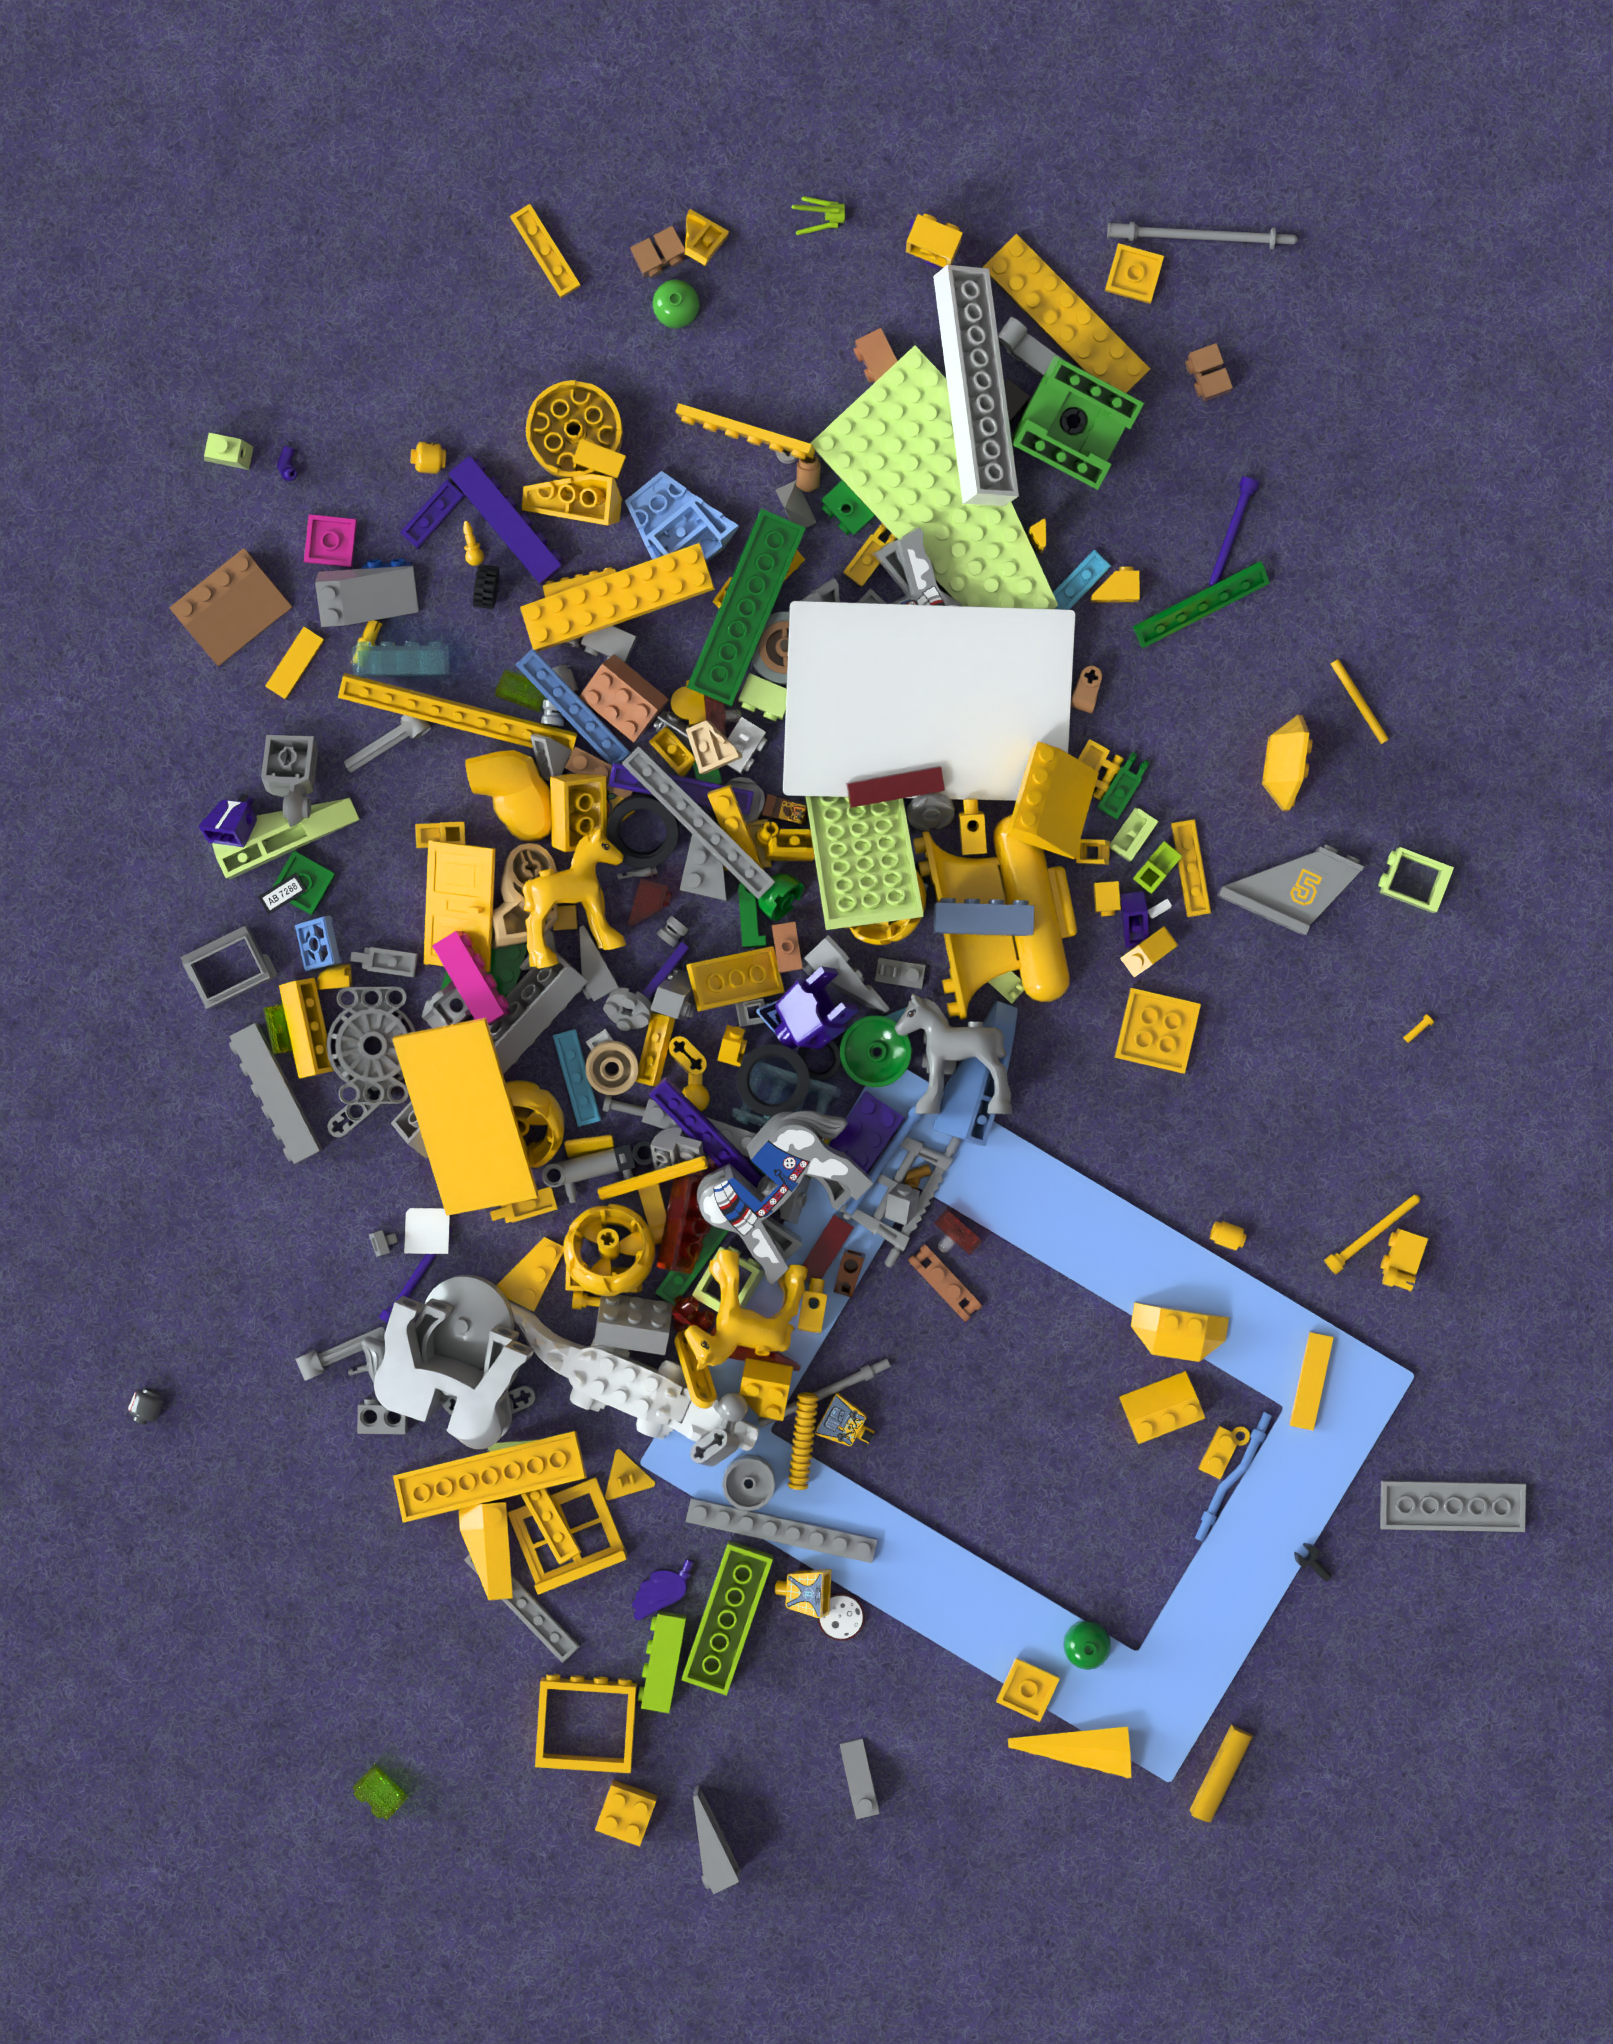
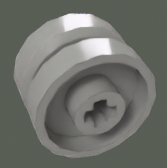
(752, 1468)

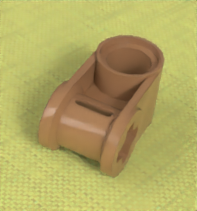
(1085, 693)

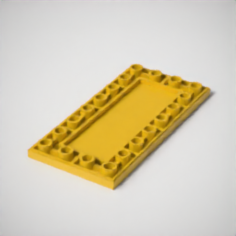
(465, 1116)

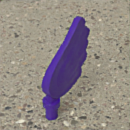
(661, 1590)

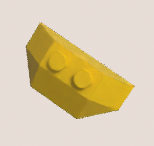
(1178, 1332)

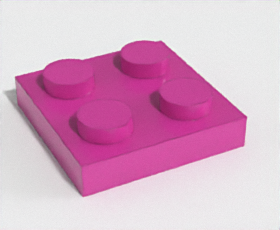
(330, 541)

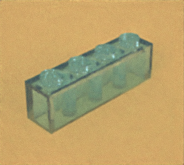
(400, 660)

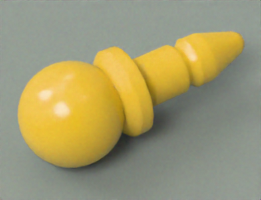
(474, 554)

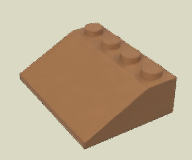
(231, 607)

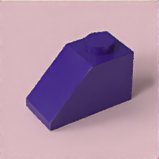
(1134, 918)

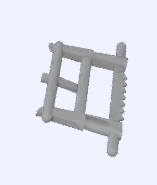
(874, 1223)

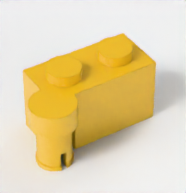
(785, 843)
(1403, 1259)

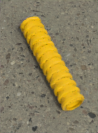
(802, 1441)

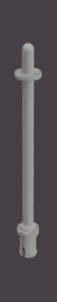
(1132, 231)

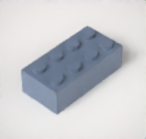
(983, 918)

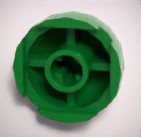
(780, 895)
(1087, 1645)

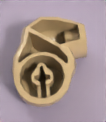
(510, 918)

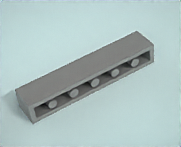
(275, 1093)

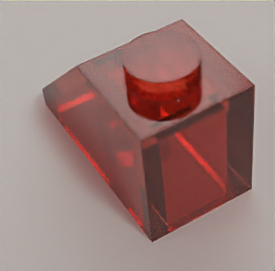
(649, 901)

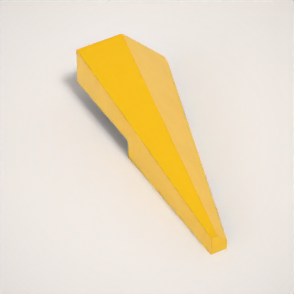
(1096, 1749)

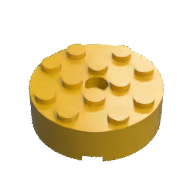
(558, 410)

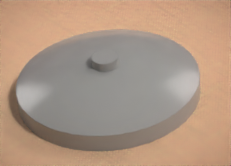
(476, 1311)

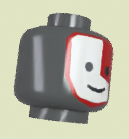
(146, 1405)

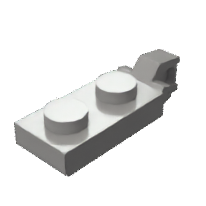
(387, 961)

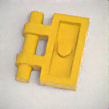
(1095, 757)

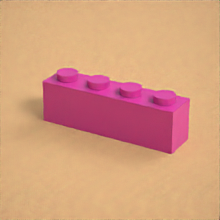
(471, 978)

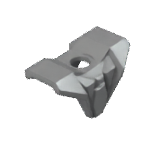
(439, 1011)

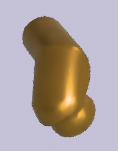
(914, 1176)

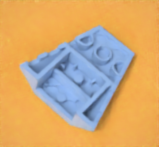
(675, 519)

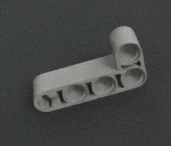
(1025, 347)

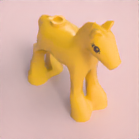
(571, 886)
(744, 1326)

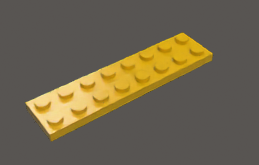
(1064, 316)
(617, 598)
(489, 1476)

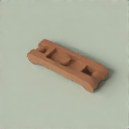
(945, 1282)

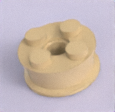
(611, 1052)

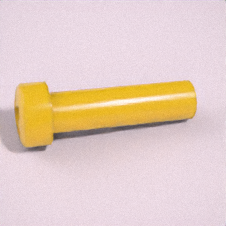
(1419, 1028)

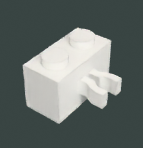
(747, 740)

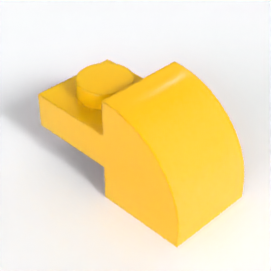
(444, 832)

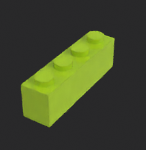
(663, 1661)

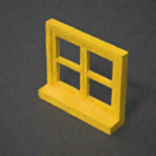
(580, 1566)

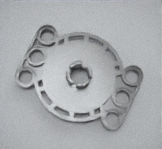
(363, 1023)

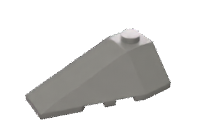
(849, 980)

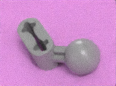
(722, 1441)

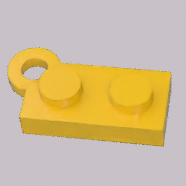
(1221, 1450)

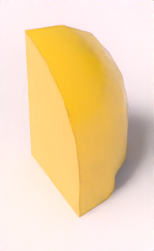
(335, 977)

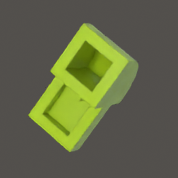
(1157, 867)

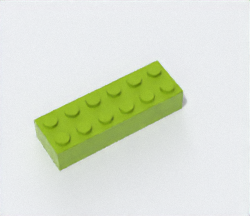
(727, 1617)

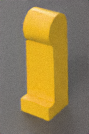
(654, 1210)

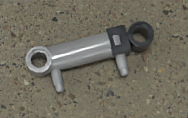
(596, 1165)

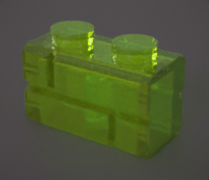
(379, 1792)

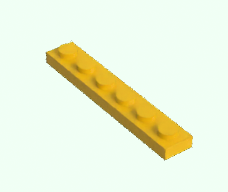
(754, 434)

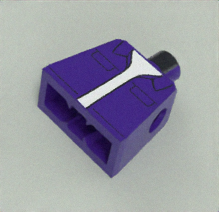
(230, 822)

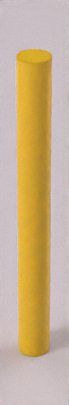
(1359, 701)

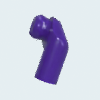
(285, 466)

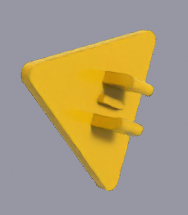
(626, 1477)

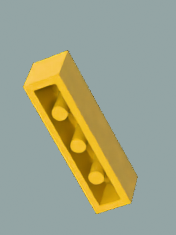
(306, 1027)

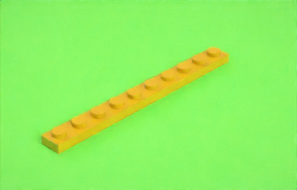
(448, 712)

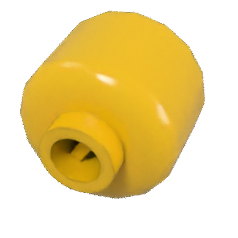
(428, 457)

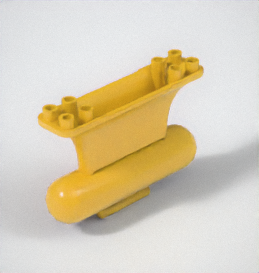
(1020, 876)

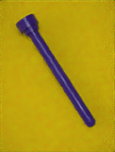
(1247, 488)
(412, 1282)

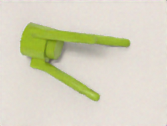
(833, 212)

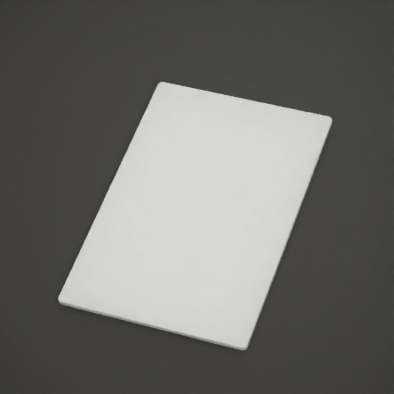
(923, 690)

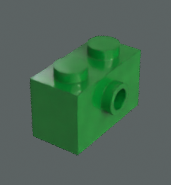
(847, 509)

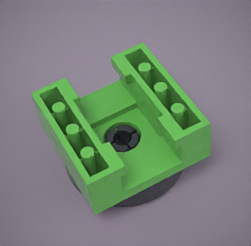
(1087, 445)

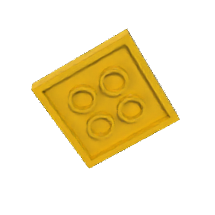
(1157, 1030)

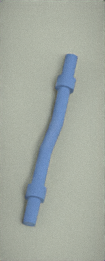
(1257, 1435)

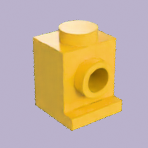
(732, 1046)

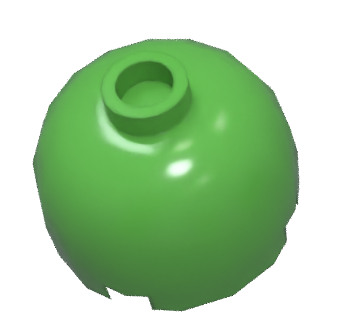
(676, 304)

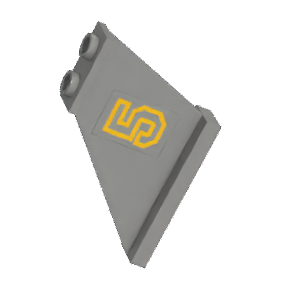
(1295, 890)

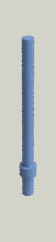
(888, 1154)

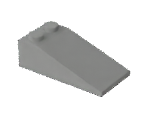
(365, 594)
(717, 1860)

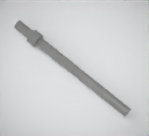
(866, 1372)

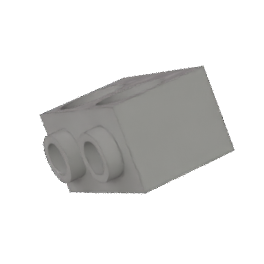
(383, 1424)

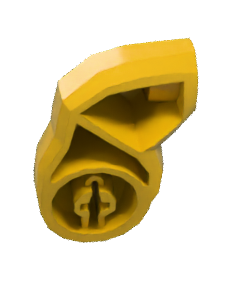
(517, 792)

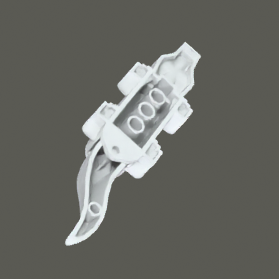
(612, 1378)

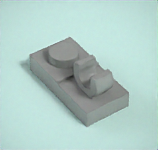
(900, 973)

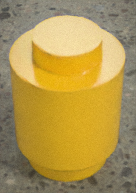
(1228, 1235)

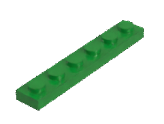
(1201, 604)

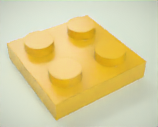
(1134, 273)
(1027, 1689)

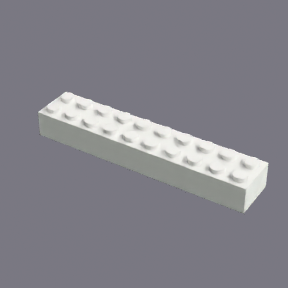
(975, 386)

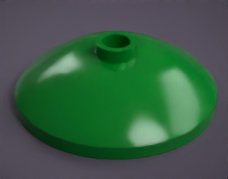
(859, 1046)

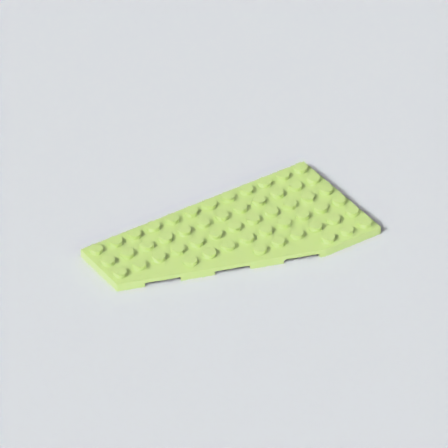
(903, 465)

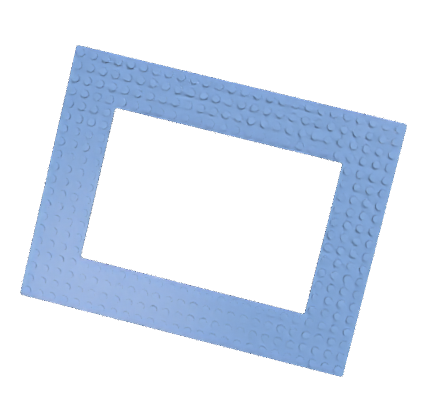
(985, 1614)

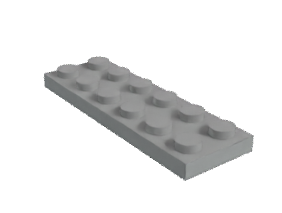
(1452, 1506)

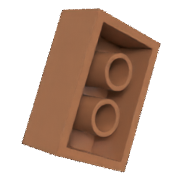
(623, 698)

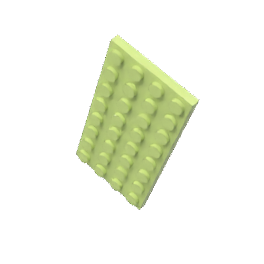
(863, 862)

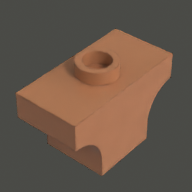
(787, 947)

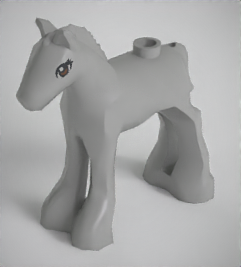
(955, 1044)

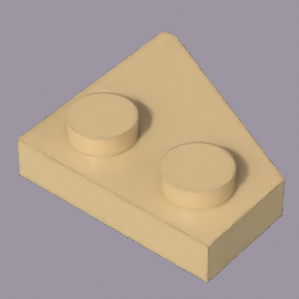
(711, 747)

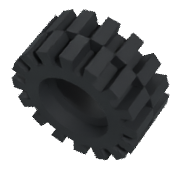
(486, 586)

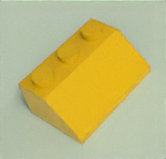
(577, 808)
(1162, 1407)

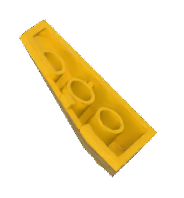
(487, 1540)

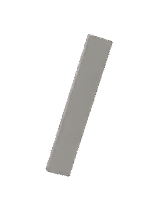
(538, 1619)

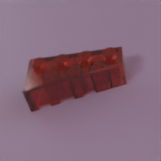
(683, 1227)

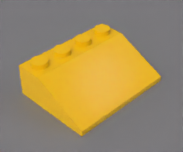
(1053, 801)

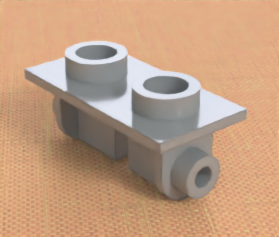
(675, 725)

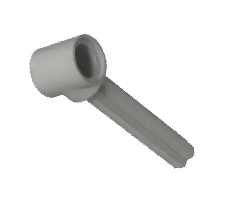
(409, 727)
(314, 1362)

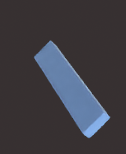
(572, 708)

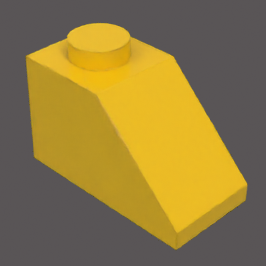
(1119, 587)
(1149, 951)

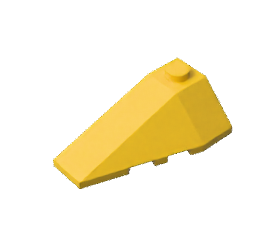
(581, 498)

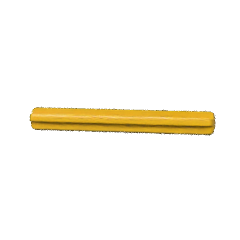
(653, 1178)

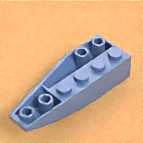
(972, 1086)

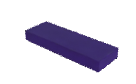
(432, 514)
(667, 968)

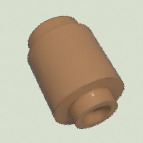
(808, 474)

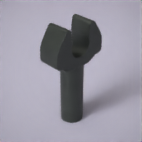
(1311, 1560)

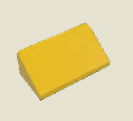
(1037, 535)
(673, 751)
(588, 1145)

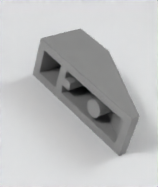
(594, 969)
(859, 1779)

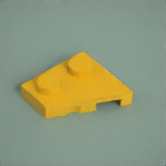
(702, 237)

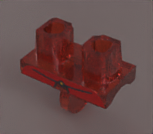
(686, 1314)

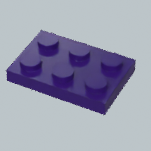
(867, 1131)

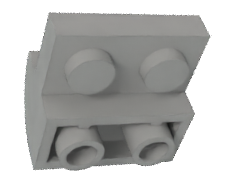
(672, 1148)

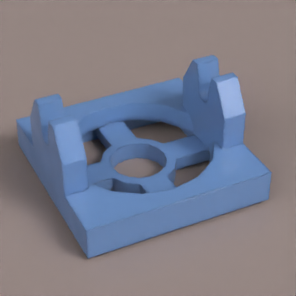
(306, 943)

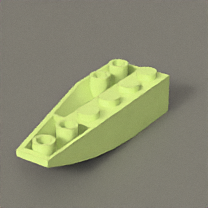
(274, 837)

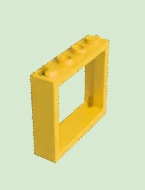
(588, 1763)

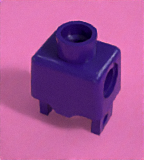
(809, 1013)

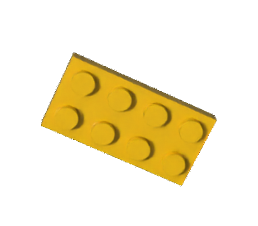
(735, 978)

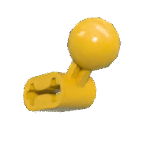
(694, 1090)

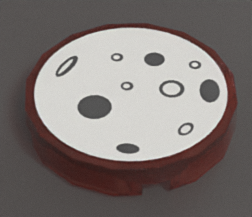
(844, 1619)

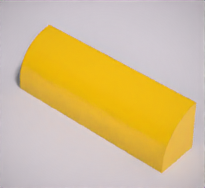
(1220, 1773)

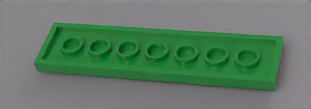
(746, 607)

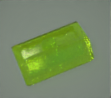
(519, 691)
(278, 1029)

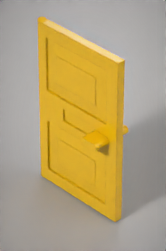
(459, 897)

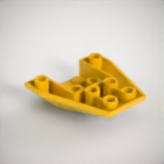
(1286, 761)

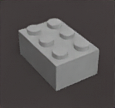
(633, 1324)

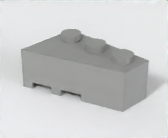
(703, 872)
(675, 996)

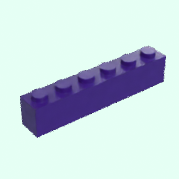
(505, 520)

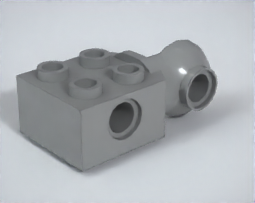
(291, 773)

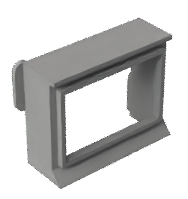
(263, 961)

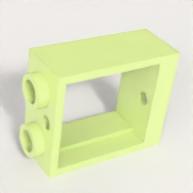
(1438, 888)
(747, 1291)

